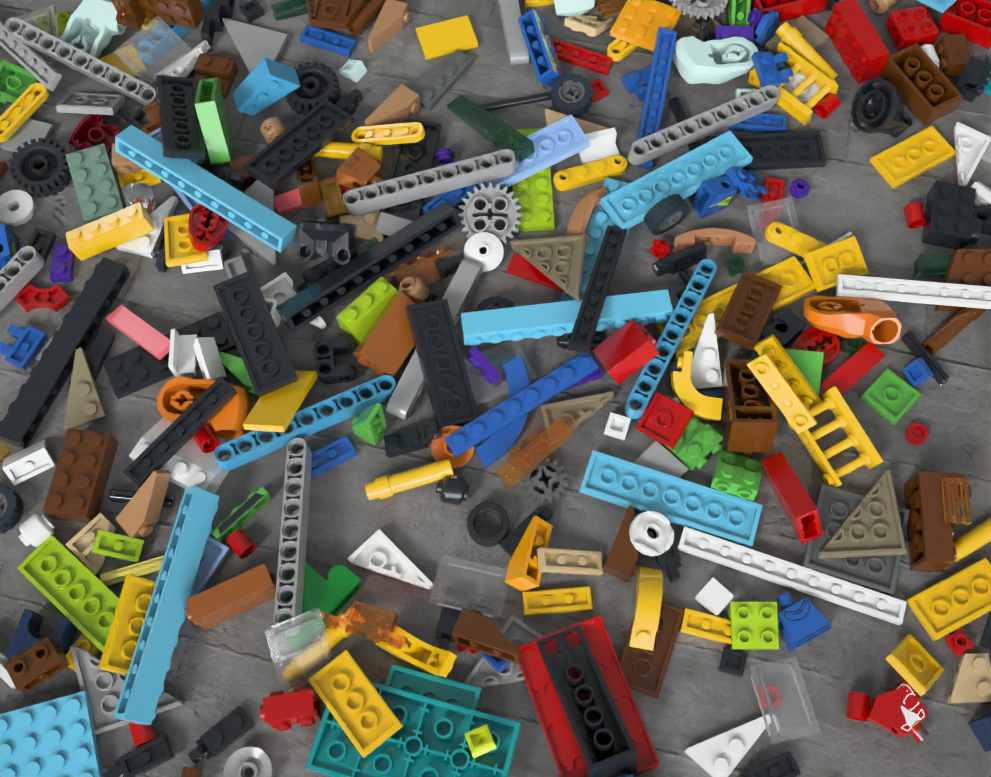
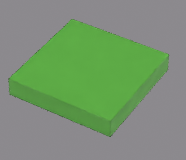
(810, 365)
(890, 396)

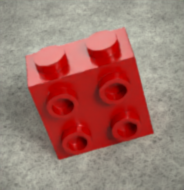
(911, 27)
(289, 709)

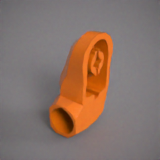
(853, 318)
(183, 391)

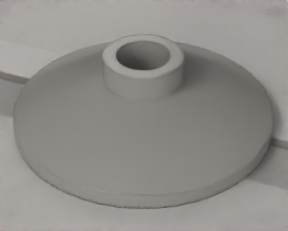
(248, 758)

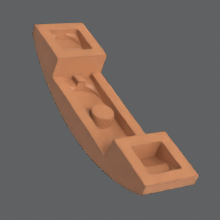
(583, 211)
(715, 236)

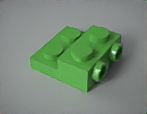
(13, 81)
(696, 444)
(736, 475)

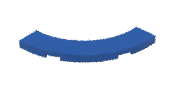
(502, 441)

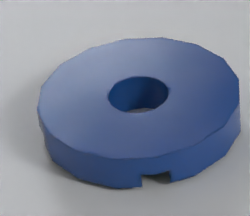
(766, 28)

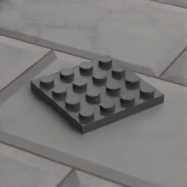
(871, 572)

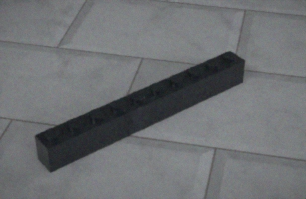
(368, 267)
(57, 359)

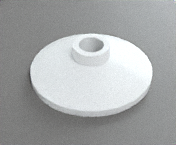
(494, 253)

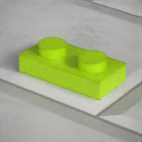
(117, 546)

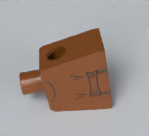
(358, 170)

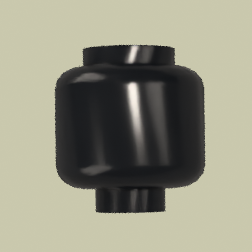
(452, 489)

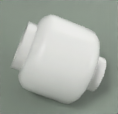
(36, 530)

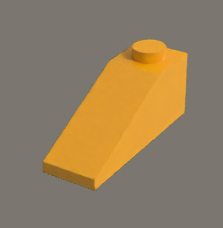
(523, 565)

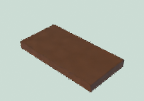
(748, 309)
(647, 668)

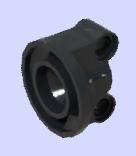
(879, 109)
(327, 240)

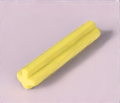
(138, 569)

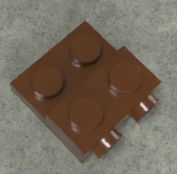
(212, 66)

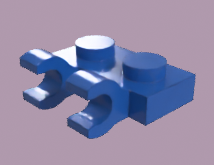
(766, 68)
(636, 82)
(745, 181)
(25, 348)

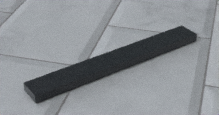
(597, 290)

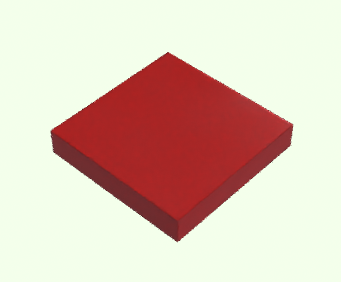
(665, 420)

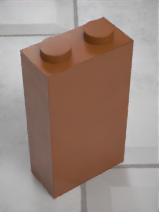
(388, 339)
(231, 597)

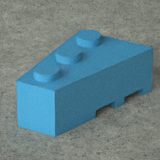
(265, 86)

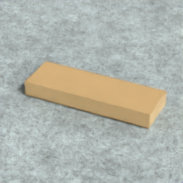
(569, 561)

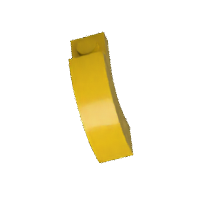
(705, 407)
(647, 608)
(422, 655)

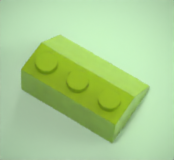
(364, 310)

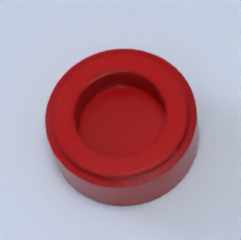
(916, 433)

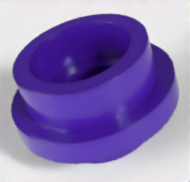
(754, 17)
(445, 156)
(797, 192)

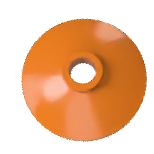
(440, 449)

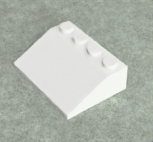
(189, 465)

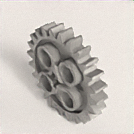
(700, 7)
(491, 197)

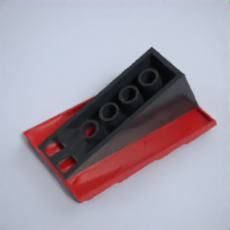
(586, 703)

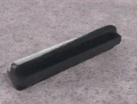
(920, 351)
(125, 496)

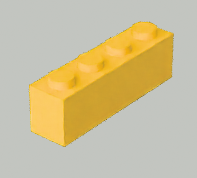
(110, 231)

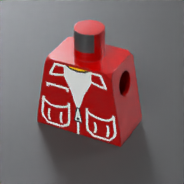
(909, 715)

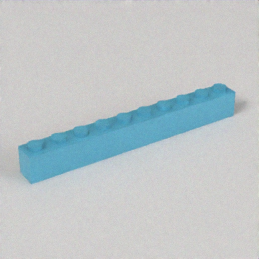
(206, 189)
(560, 317)
(166, 608)

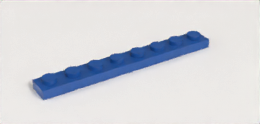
(656, 86)
(520, 404)

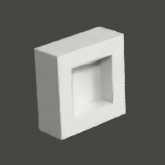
(617, 426)

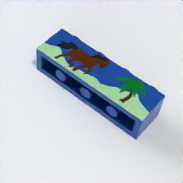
(540, 47)

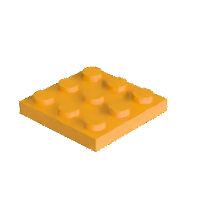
(641, 20)

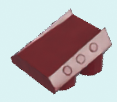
(93, 132)

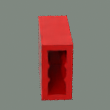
(626, 351)

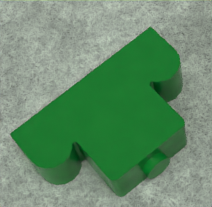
(328, 594)

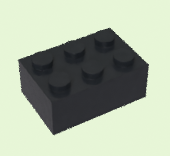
(949, 215)

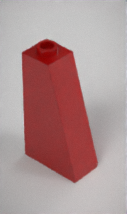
(792, 497)

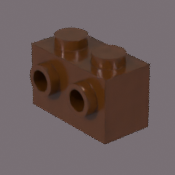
(952, 54)
(36, 664)

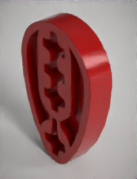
(197, 230)
(815, 337)

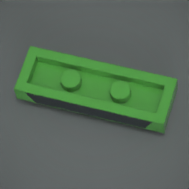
(241, 514)

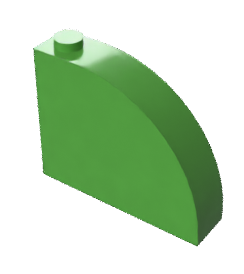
(213, 120)

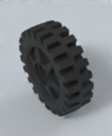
(316, 85)
(42, 181)

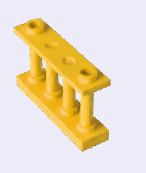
(788, 101)
(784, 383)
(856, 437)

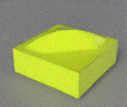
(480, 741)

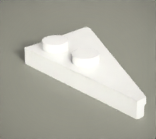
(187, 63)
(970, 148)
(146, 244)
(281, 290)
(705, 358)
(385, 558)
(724, 752)

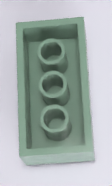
(95, 182)

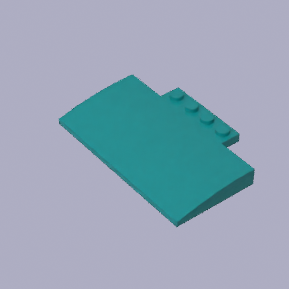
(432, 737)

